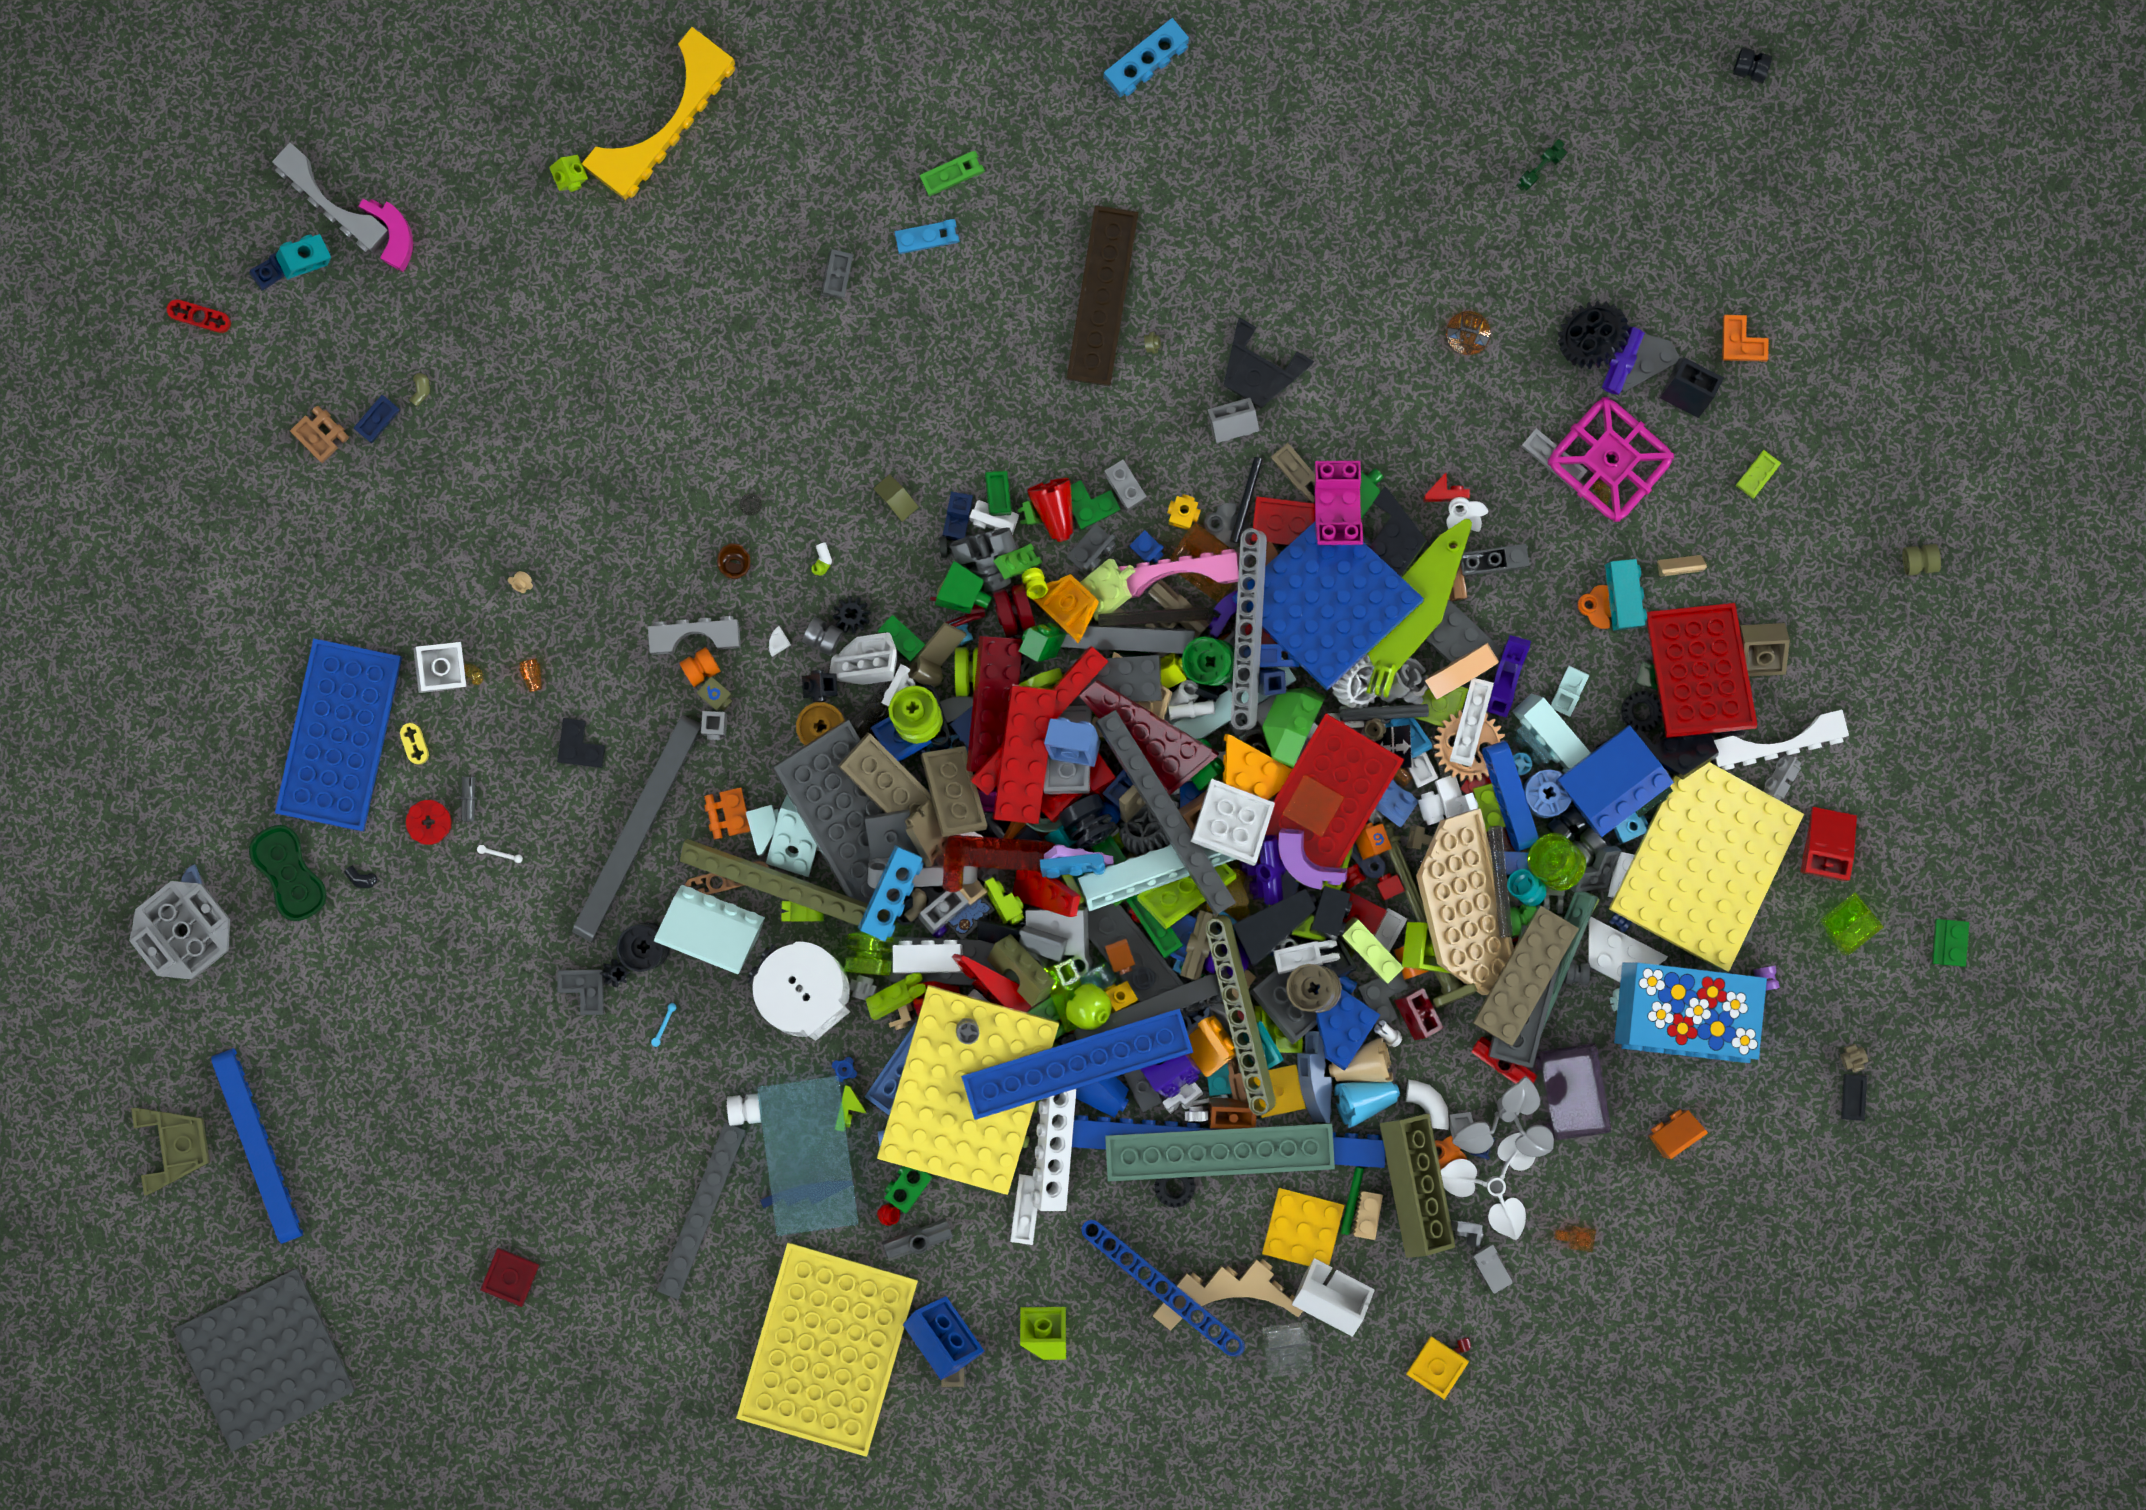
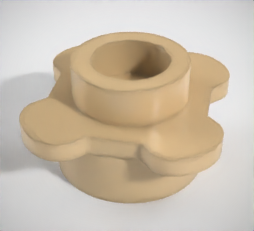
(521, 581)

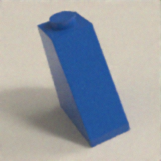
(1105, 1095)

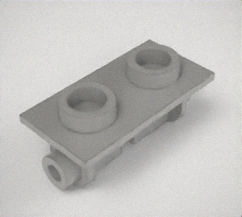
(1786, 768)

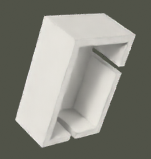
(1338, 1303)

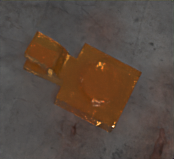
(1579, 1238)

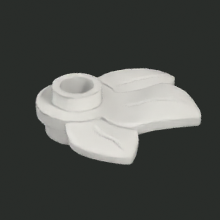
(1471, 510)

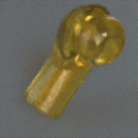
(1602, 491)
(473, 673)

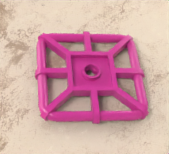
(1597, 462)

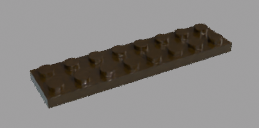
(1102, 295)

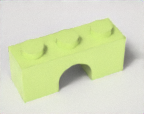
(1371, 950)

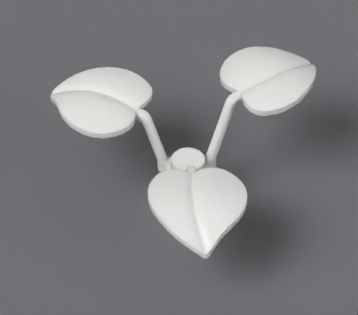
(1504, 1217)

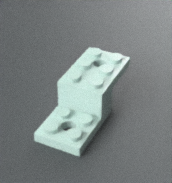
(791, 832)

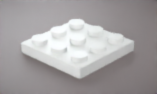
(1232, 822)

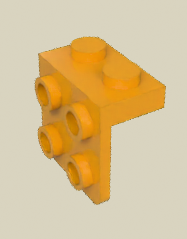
(1211, 1046)

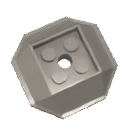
(158, 937)

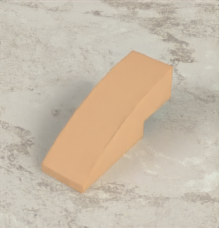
(1461, 671)

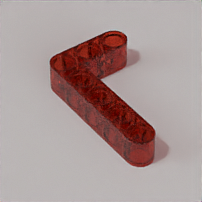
(989, 853)

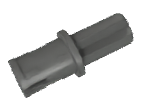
(468, 799)

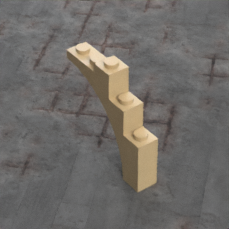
(1224, 1285)

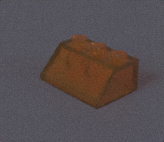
(1193, 544)

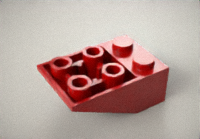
(1829, 844)

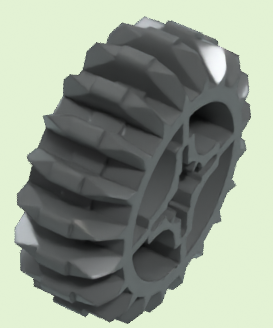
(1142, 833)

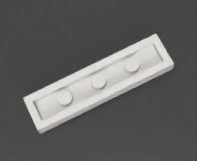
(1471, 722)

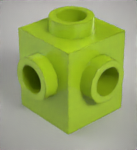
(568, 173)

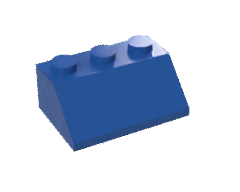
(943, 1337)

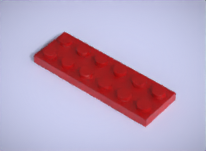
(1024, 754)

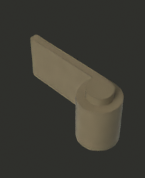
(927, 664)

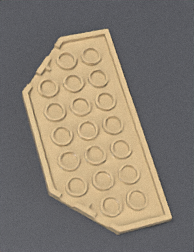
(1461, 902)

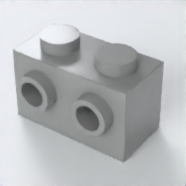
(1233, 420)

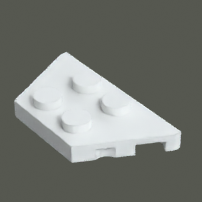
(1611, 947)

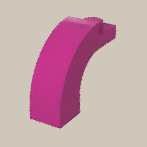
(400, 236)

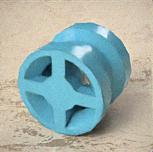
(1524, 764)

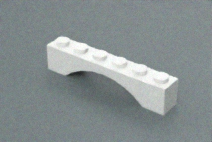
(1824, 728)

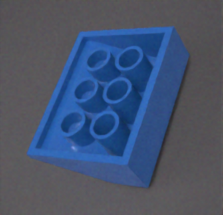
(1615, 781)

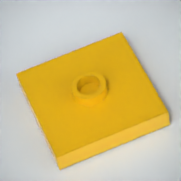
(1286, 1090)
(1437, 1367)

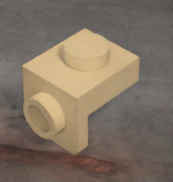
(905, 1017)

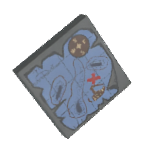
(967, 919)

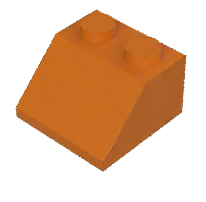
(1677, 1133)

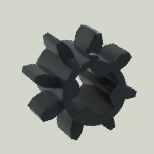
(610, 968)

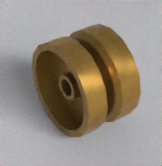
(815, 715)

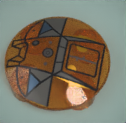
(1468, 333)

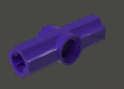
(1623, 363)
(1271, 870)

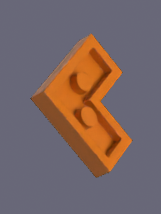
(1738, 346)

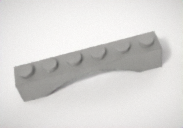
(298, 168)

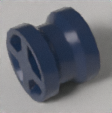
(1620, 921)

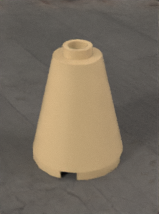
(1367, 1065)

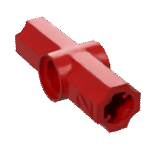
(1513, 1073)

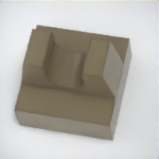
(1417, 838)

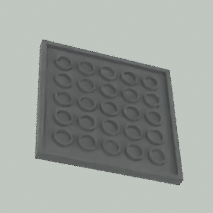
(264, 1359)

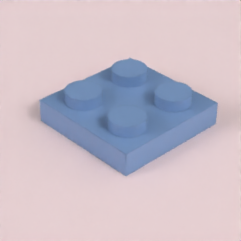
(1396, 804)

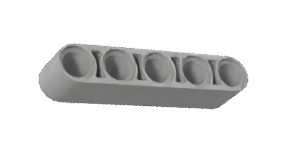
(928, 876)

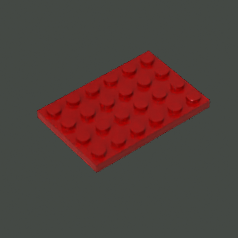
(1701, 670)
(1351, 768)

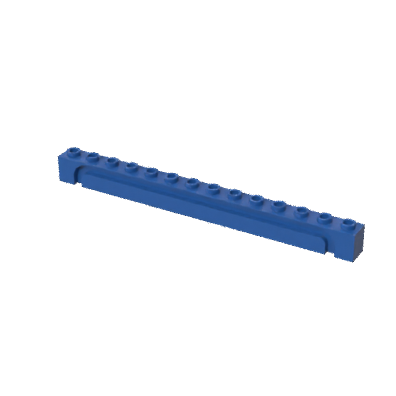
(1347, 1150)

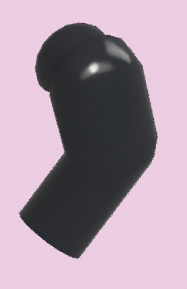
(360, 881)

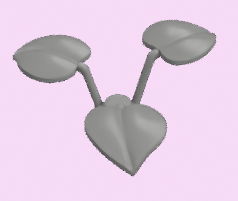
(1517, 1099)

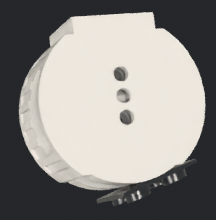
(800, 989)

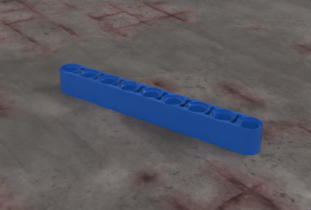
(256, 1147)
(1173, 1290)

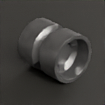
(822, 636)
(1590, 845)

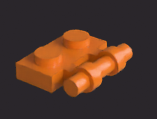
(734, 812)

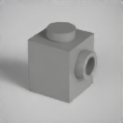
(714, 725)

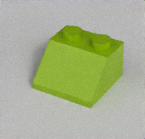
(1419, 949)

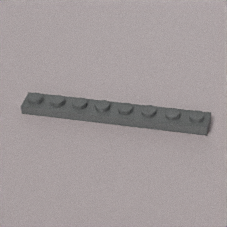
(701, 1211)

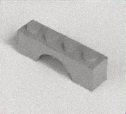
(665, 638)

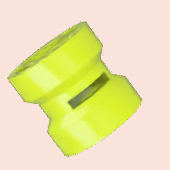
(1034, 583)

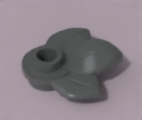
(1226, 517)

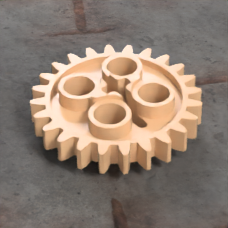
(1487, 736)

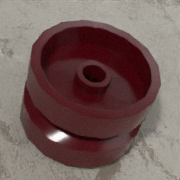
(1012, 611)

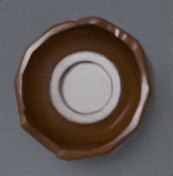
(733, 552)

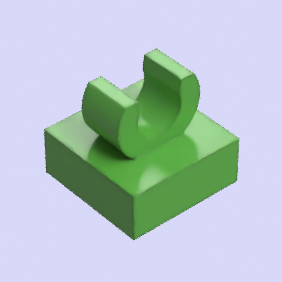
(1031, 514)

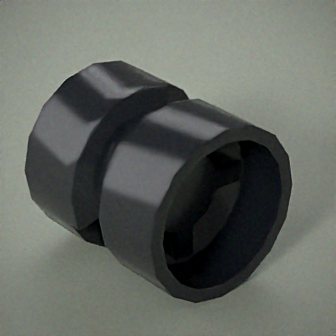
(1752, 65)
(1569, 824)

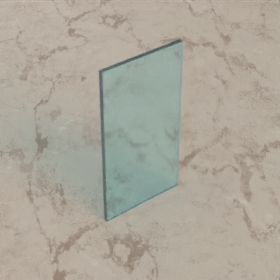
(807, 1155)

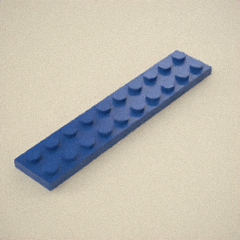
(1077, 1064)

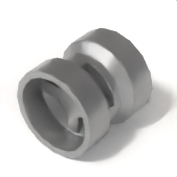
(970, 1033)

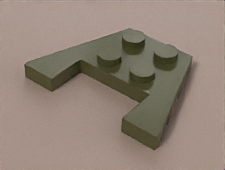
(181, 1143)

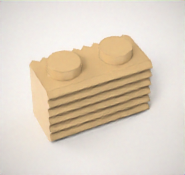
(1367, 1215)

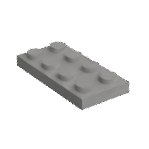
(1065, 776)

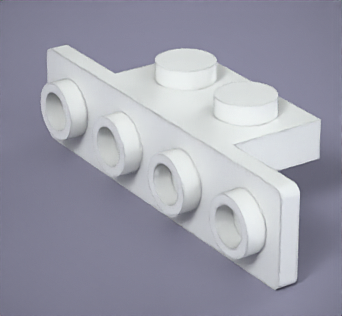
(1452, 798)

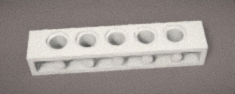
(1056, 1197)

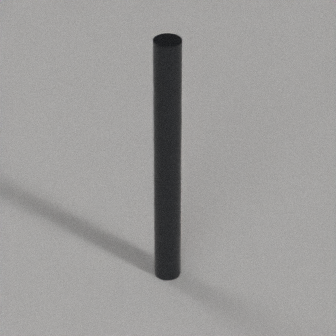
(1244, 506)

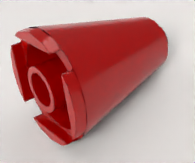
(1054, 506)

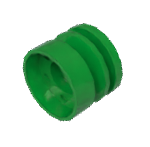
(1199, 657)

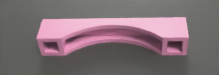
(1221, 568)

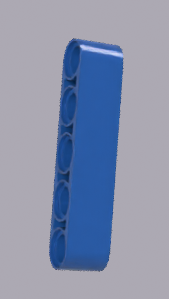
(1510, 795)

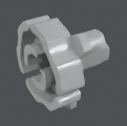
(1405, 683)

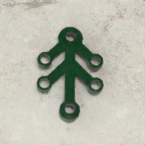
(1554, 154)

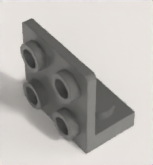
(1091, 549)

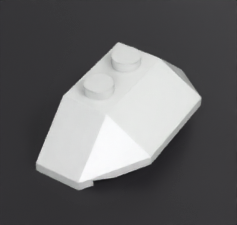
(866, 660)

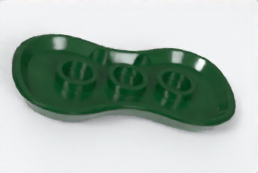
(295, 888)

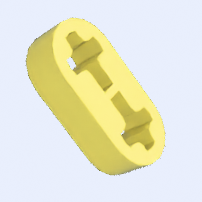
(419, 741)

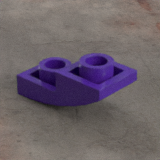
(1255, 885)

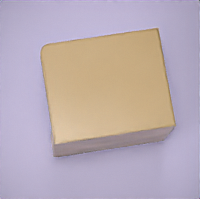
(973, 892)

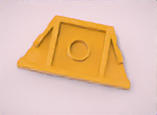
(1069, 605)
(1252, 770)

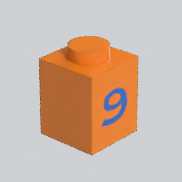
(1372, 841)

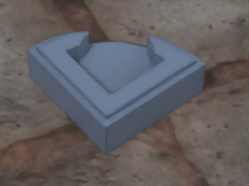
(191, 875)

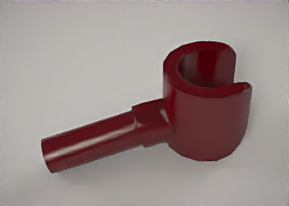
(1464, 1345)

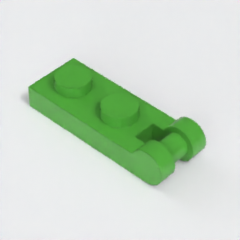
(951, 173)
(1017, 561)

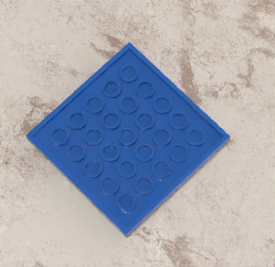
(1331, 604)

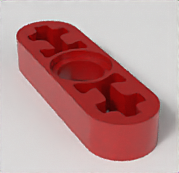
(194, 308)

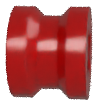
(1354, 876)

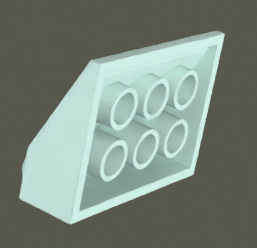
(709, 929)

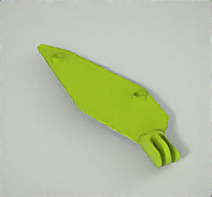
(1433, 579)

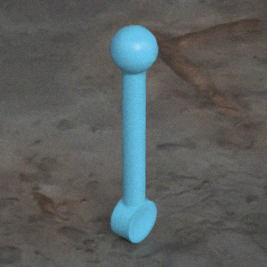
(656, 1041)

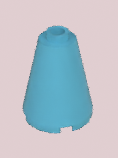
(1364, 1100)

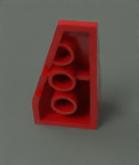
(995, 987)

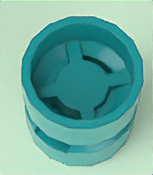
(1526, 887)

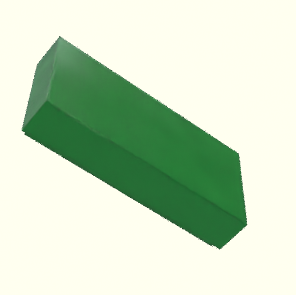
(998, 493)

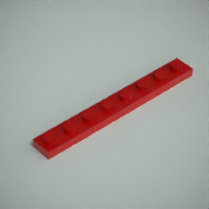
(1067, 690)

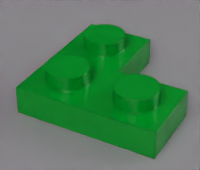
(1091, 511)

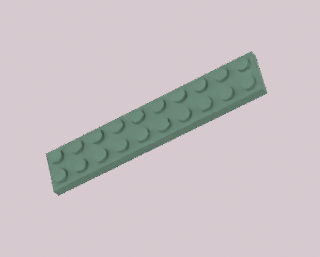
(1219, 1152)

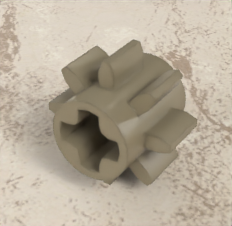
(1854, 1058)

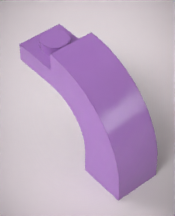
(1300, 866)

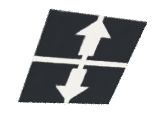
(1398, 741)

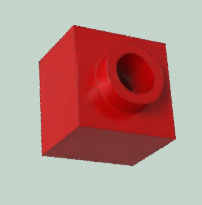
(1389, 886)

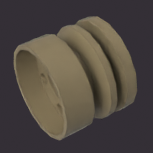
(1303, 982)

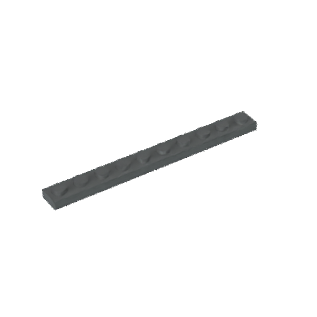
(1165, 812)

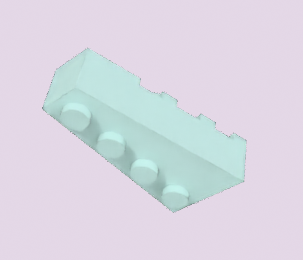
(1551, 731)

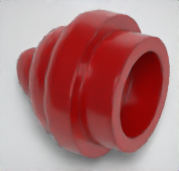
(888, 1214)

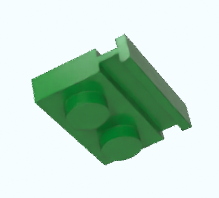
(1950, 942)

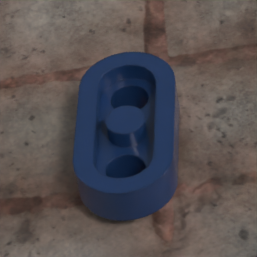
(1365, 864)

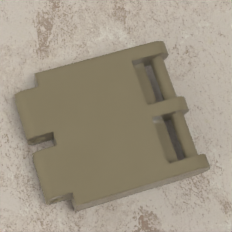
(926, 833)

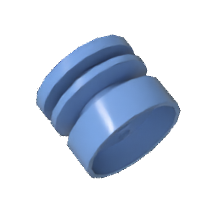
(1538, 804)

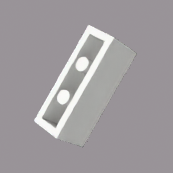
(926, 957)

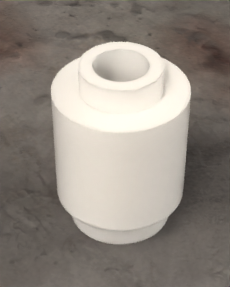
(1431, 808)

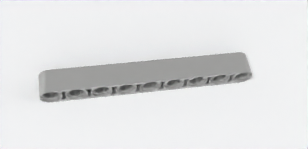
(1244, 618)

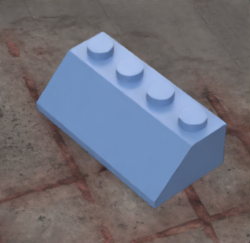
(885, 1086)

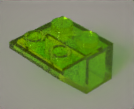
(1850, 924)

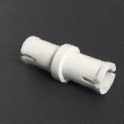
(1191, 710)

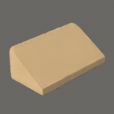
(1681, 565)

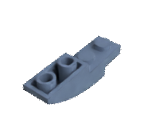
(1314, 1086)

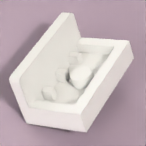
(982, 519)

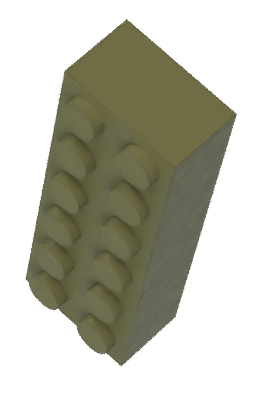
(1417, 1185)

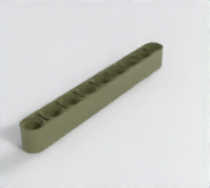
(1237, 1025)

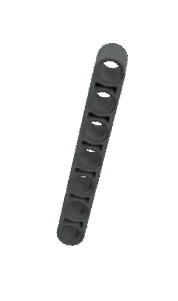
(1132, 638)
(1188, 998)

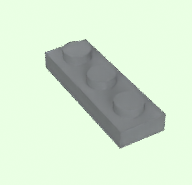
(1541, 448)

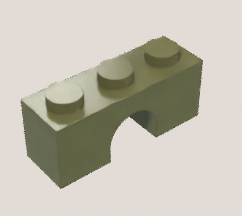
(1034, 979)

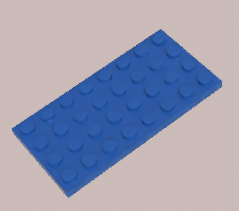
(338, 735)

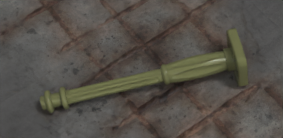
(1451, 986)

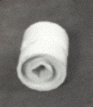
(743, 1109)

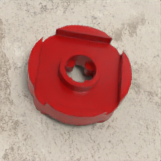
(437, 813)

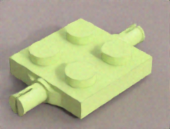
(1108, 586)

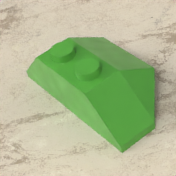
(1290, 723)

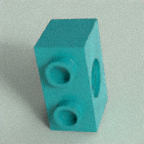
(295, 265)

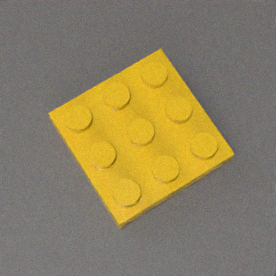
(1302, 1228)

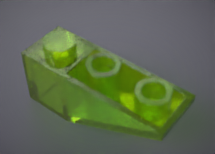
(1066, 983)

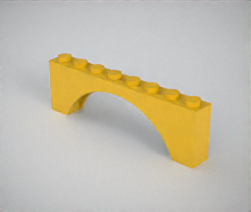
(626, 167)

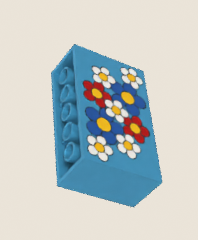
(1690, 1012)

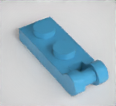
(926, 236)
(1072, 865)

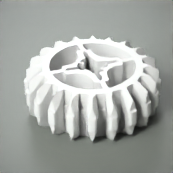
(1353, 685)

